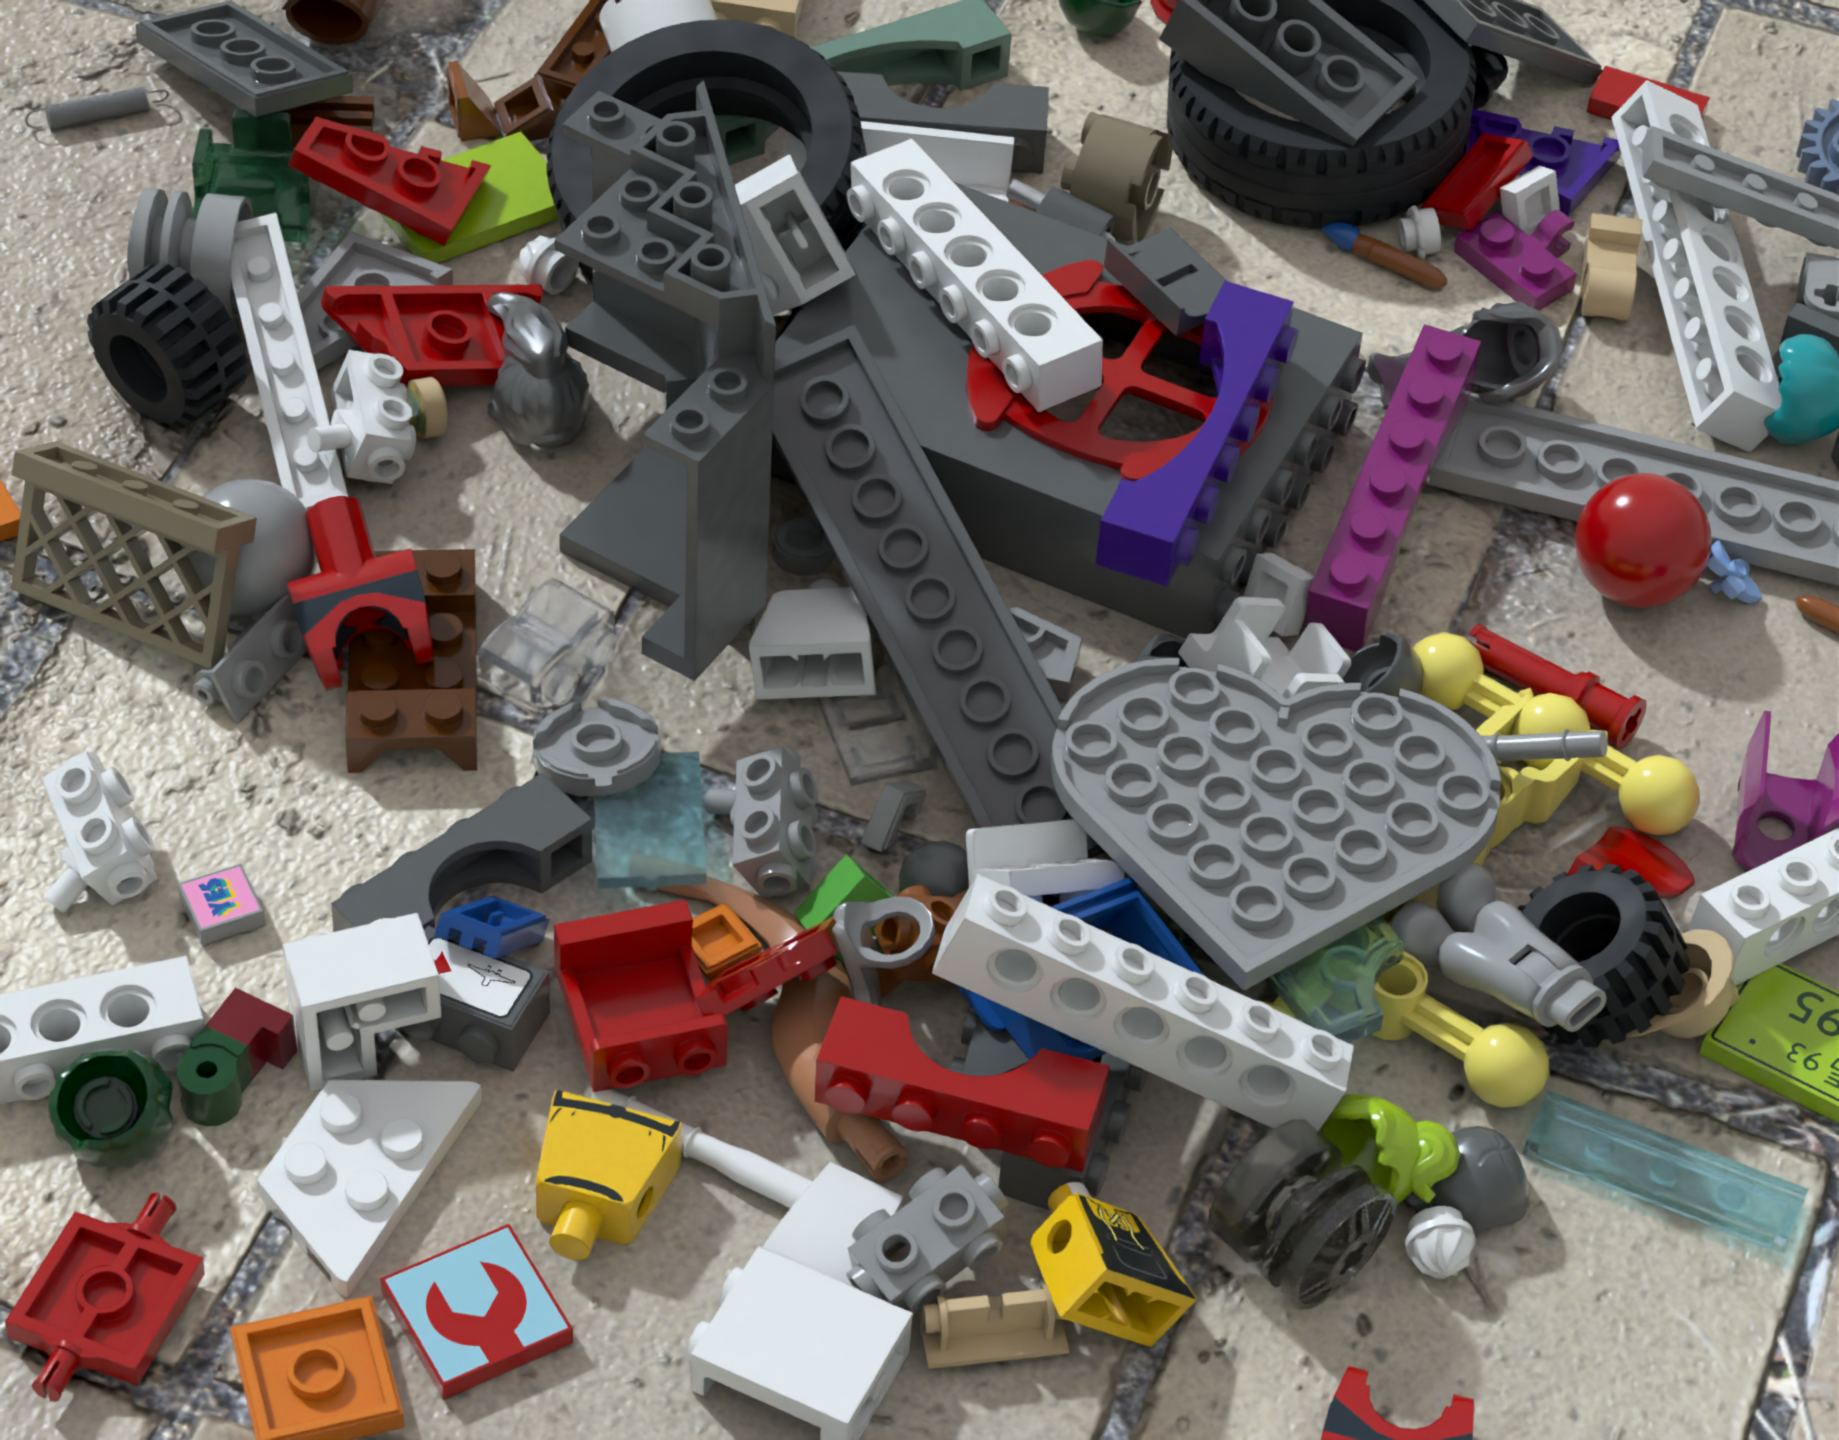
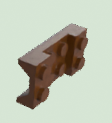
(425, 705)

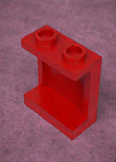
(634, 996)

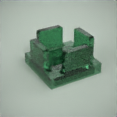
(257, 170)

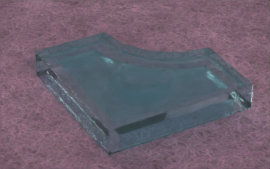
(1338, 981)

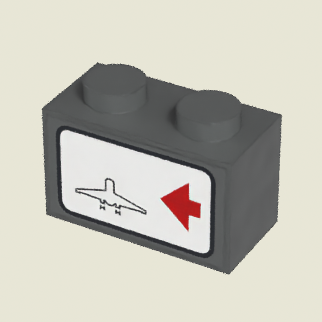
(486, 1003)

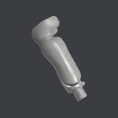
(1497, 952)

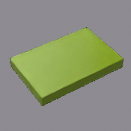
(508, 203)

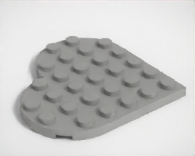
(1267, 812)

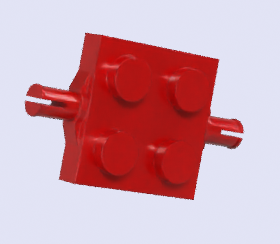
(105, 1297)

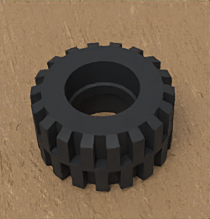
(168, 345)
(1635, 941)

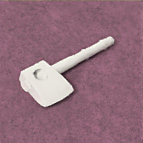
(820, 1211)

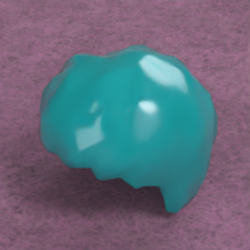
(1807, 391)

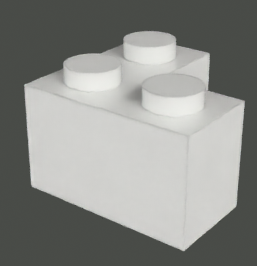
(355, 986)

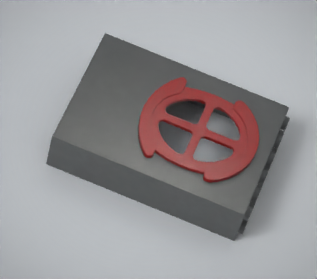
(1041, 484)

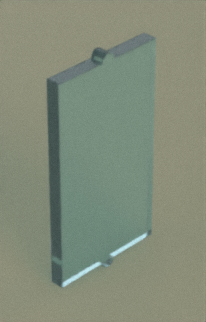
(653, 830)

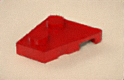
(759, 975)

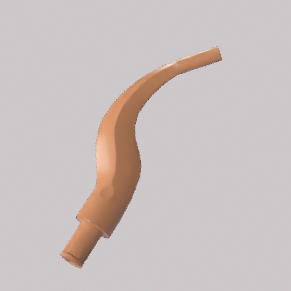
(801, 1026)

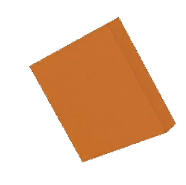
(318, 1374)

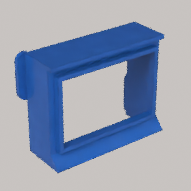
(1128, 917)

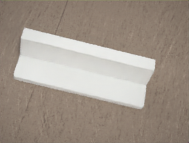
(965, 157)

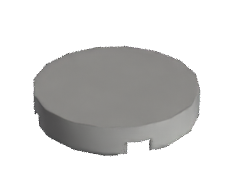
(597, 747)

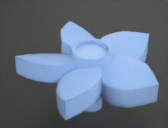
(1733, 576)

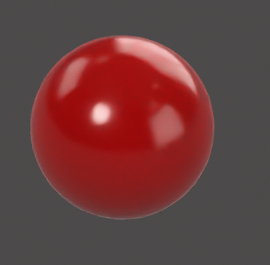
(1643, 540)

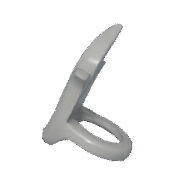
(861, 948)

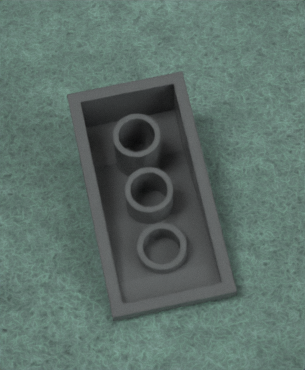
(1292, 59)

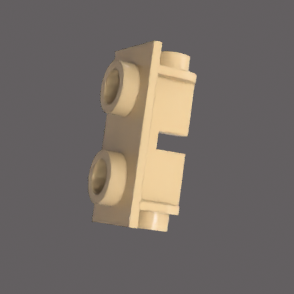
(991, 1328)

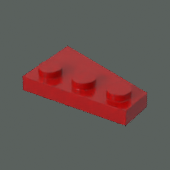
(395, 182)

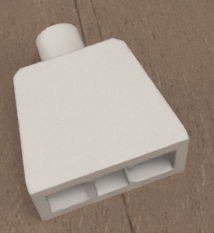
(812, 645)

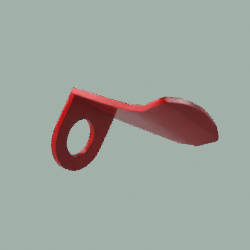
(1641, 854)

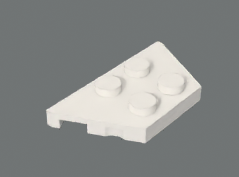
(361, 1165)

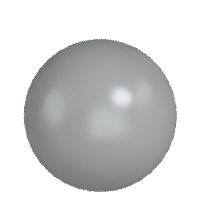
(279, 550)

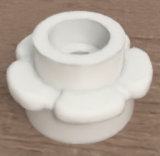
(1420, 232)

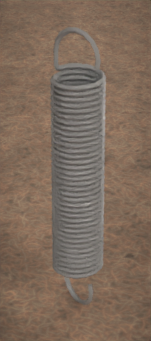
(96, 107)

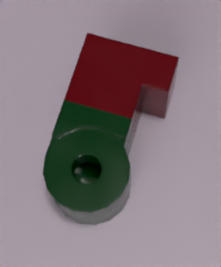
(230, 1055)

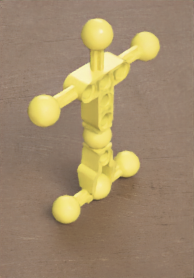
(1656, 794)

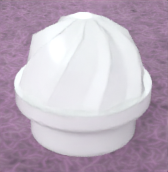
(545, 266)
(1439, 1241)

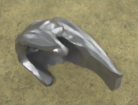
(1514, 355)
(539, 385)

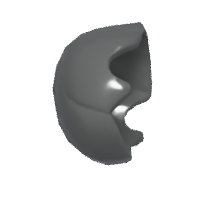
(1386, 667)

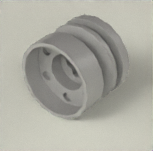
(201, 246)

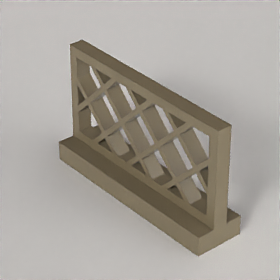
(150, 506)

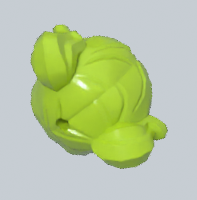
(1392, 1145)

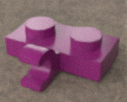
(1519, 263)

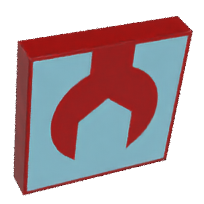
(476, 1311)

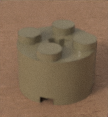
(1120, 172)

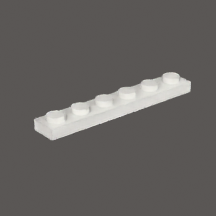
(282, 360)

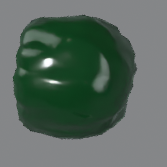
(112, 1107)

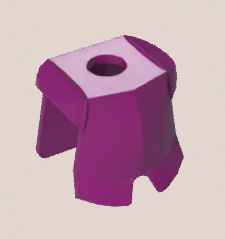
(1804, 804)

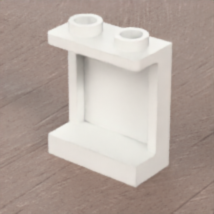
(801, 1344)

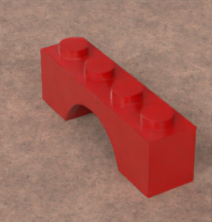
(1035, 1111)

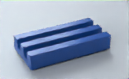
(484, 924)

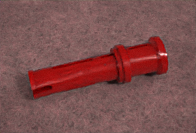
(1603, 706)

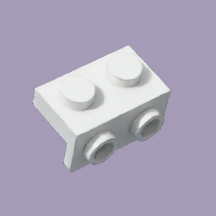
(1039, 859)

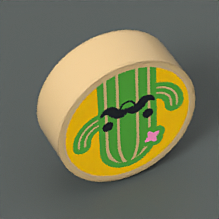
(428, 407)

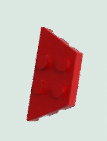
(428, 327)

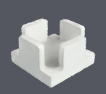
(1245, 644)

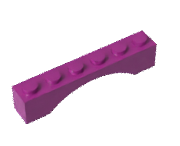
(1381, 504)

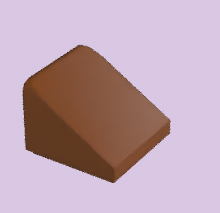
(469, 106)

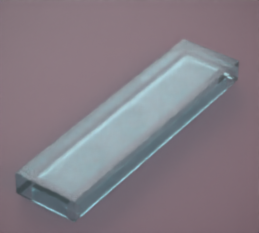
(1665, 1171)

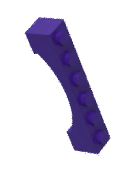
(1156, 518)

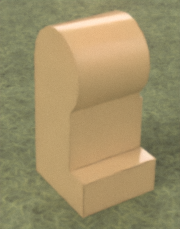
(1609, 266)

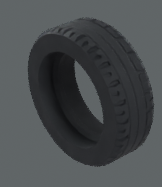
(746, 74)
(1312, 179)

